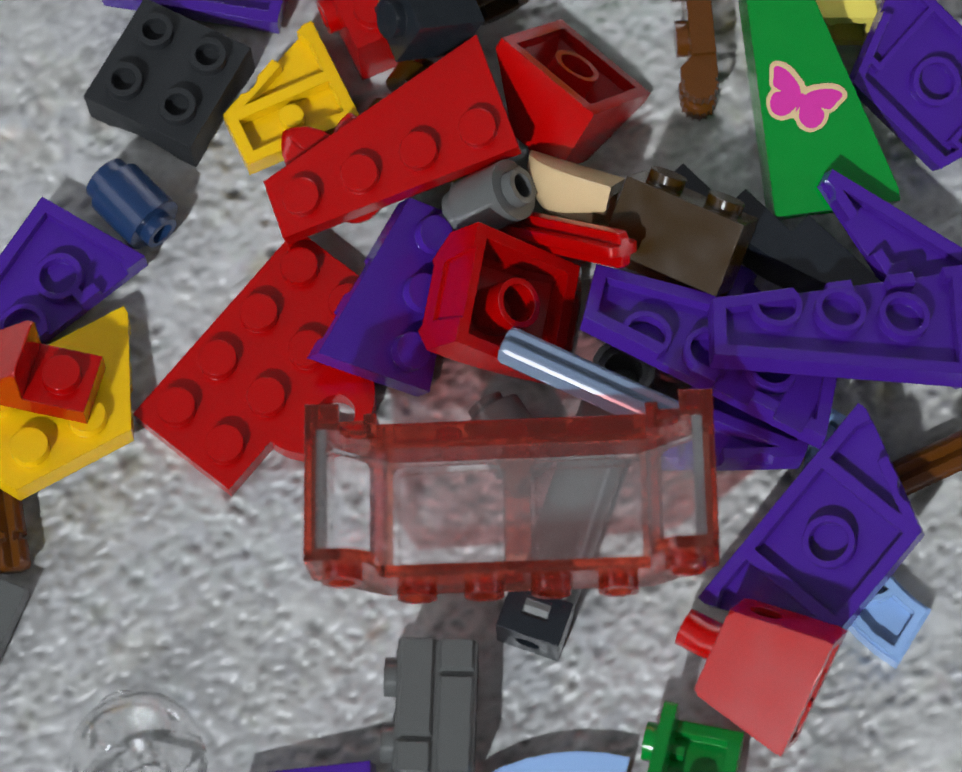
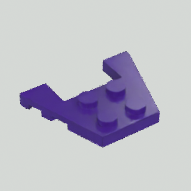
(914, 77)

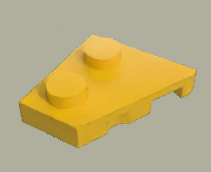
(288, 94)

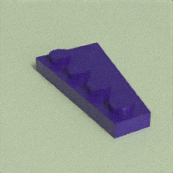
(864, 332)

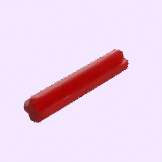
(575, 239)

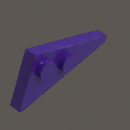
(884, 234)

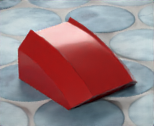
(492, 284)

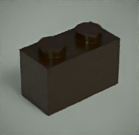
(683, 231)

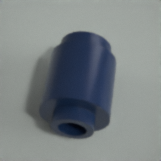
(132, 204)

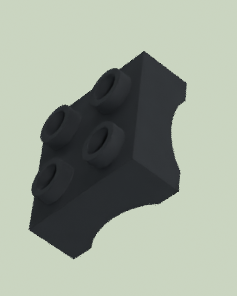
(169, 81)

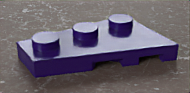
(382, 313)

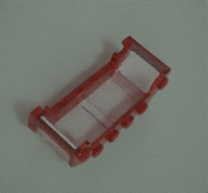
(511, 502)

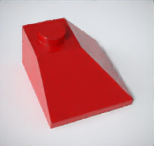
(564, 91)

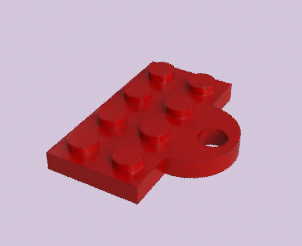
(251, 374)

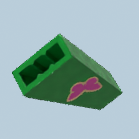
(805, 110)

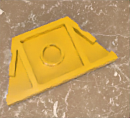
(46, 448)

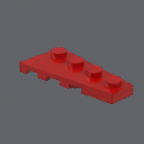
(405, 144)

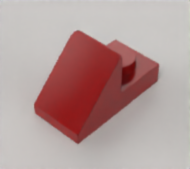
(47, 376)

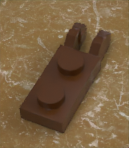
(699, 74)

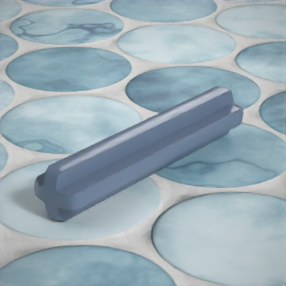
(577, 375)

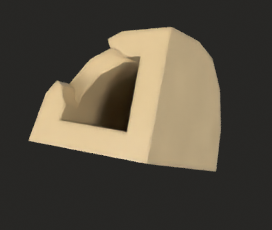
(574, 189)

